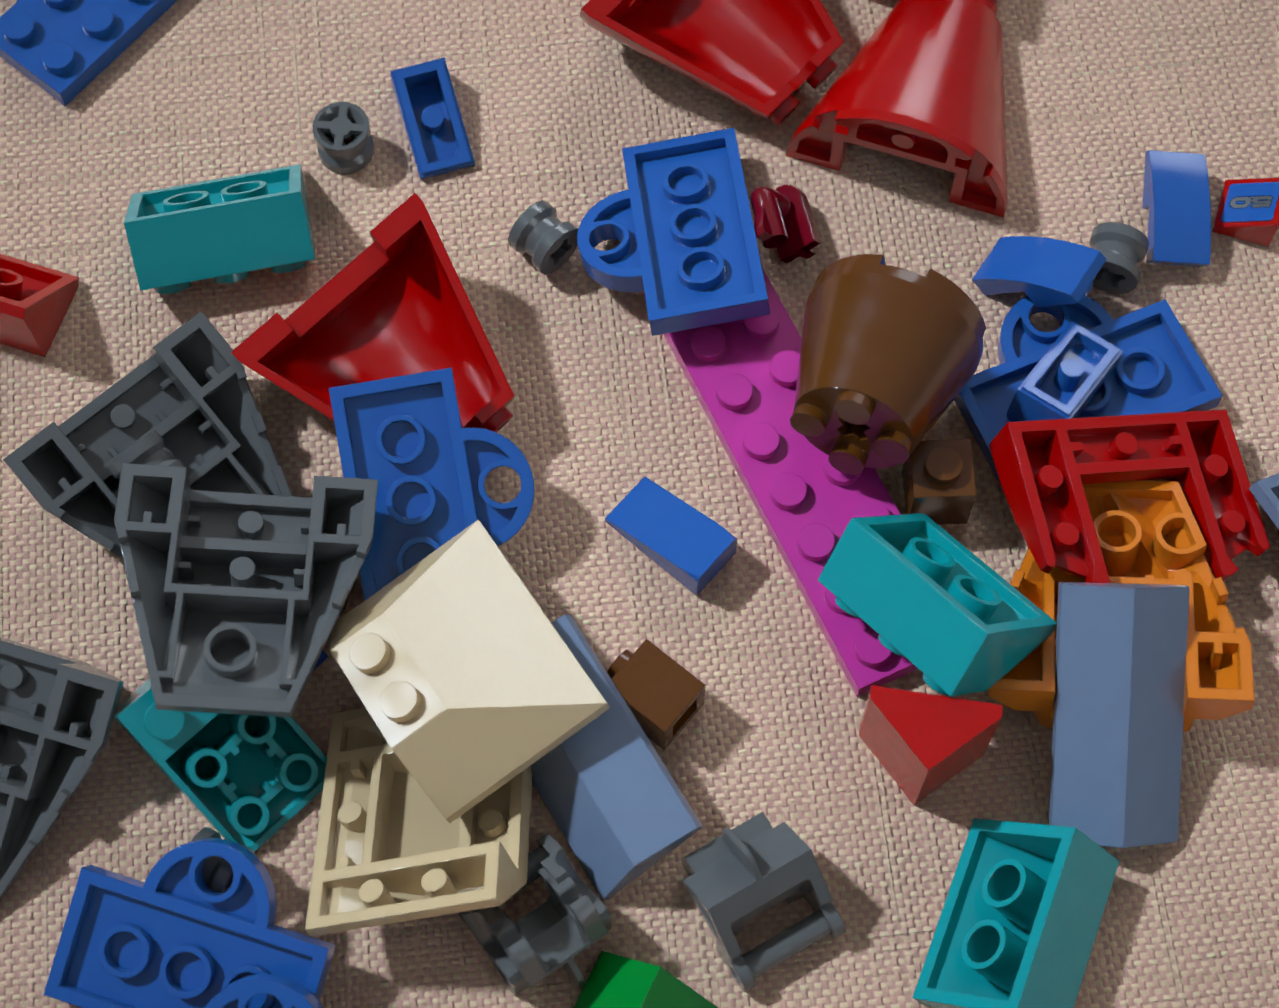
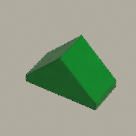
(635, 984)

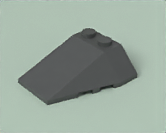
(189, 395)
(237, 584)
(50, 735)

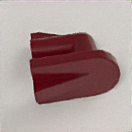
(784, 221)

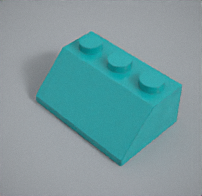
(220, 229)
(933, 601)
(1017, 918)

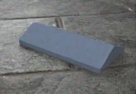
(1119, 711)
(611, 787)

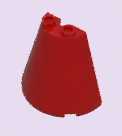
(736, 48)
(925, 93)
(385, 318)

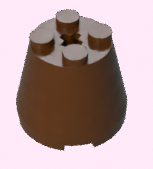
(881, 360)

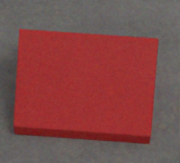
(32, 304)
(925, 736)

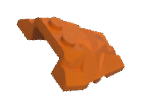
(1144, 539)

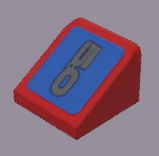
(1249, 210)

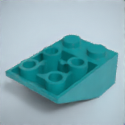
(233, 768)

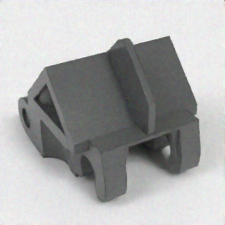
(748, 874)
(549, 934)

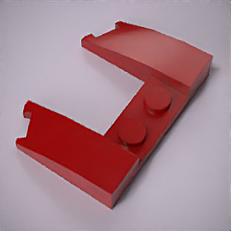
(1049, 460)

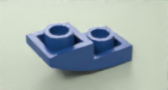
(1178, 208)
(1042, 267)

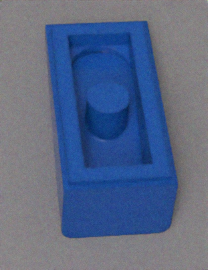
(432, 118)
(1064, 377)
(673, 534)

